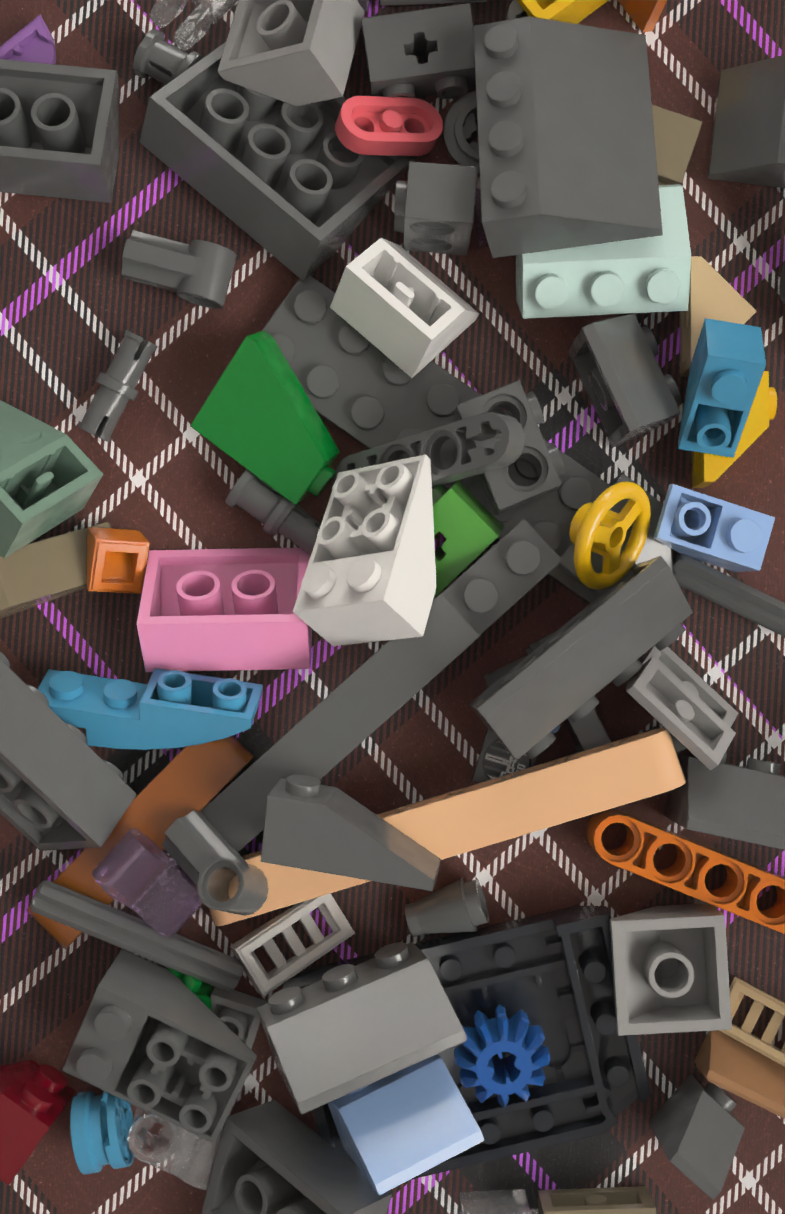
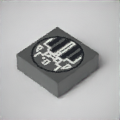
(496, 761)

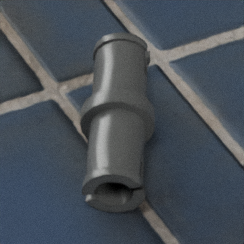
(117, 386)

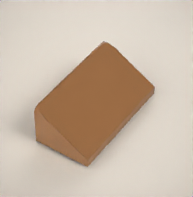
(742, 1071)

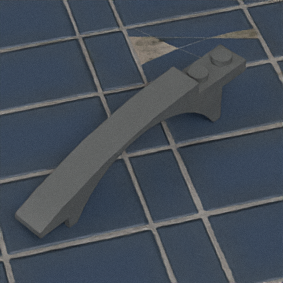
(386, 680)

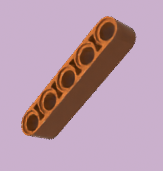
(177, 790)

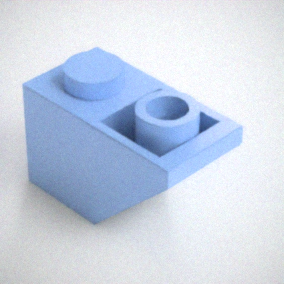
(713, 530)

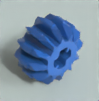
(508, 1073)

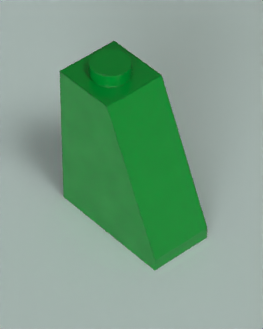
(269, 422)

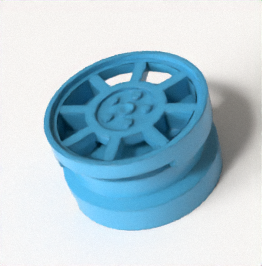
(100, 1131)

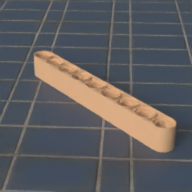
(499, 810)

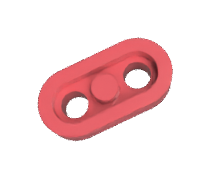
(388, 126)

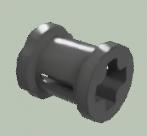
(161, 59)

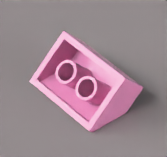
(223, 610)

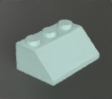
(612, 276)

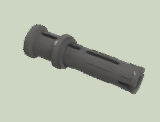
(274, 511)

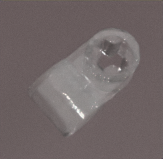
(173, 1149)

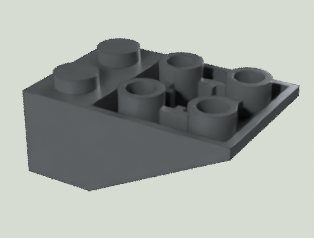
(160, 1048)

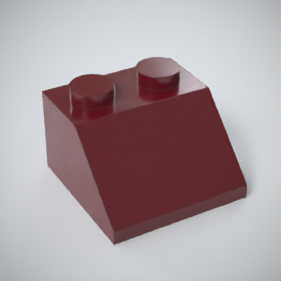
(29, 1105)

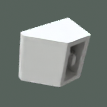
(400, 306)

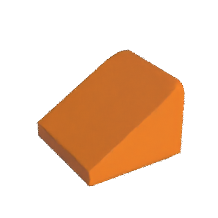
(116, 560)

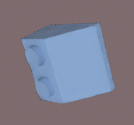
(405, 1124)

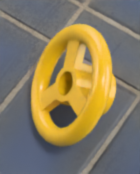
(604, 531)

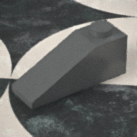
(334, 834)

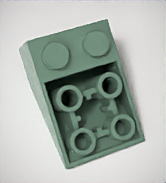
(41, 478)

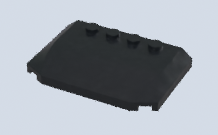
(563, 979)

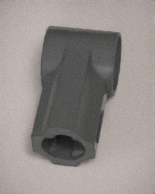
(193, 271)
(212, 865)

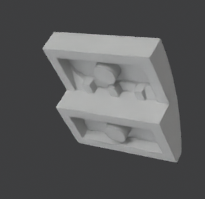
(684, 704)

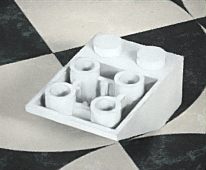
(373, 556)

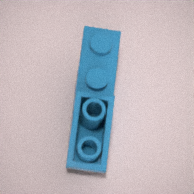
(164, 714)

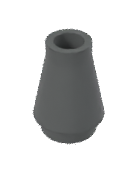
(449, 910)

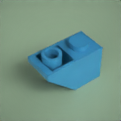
(721, 387)

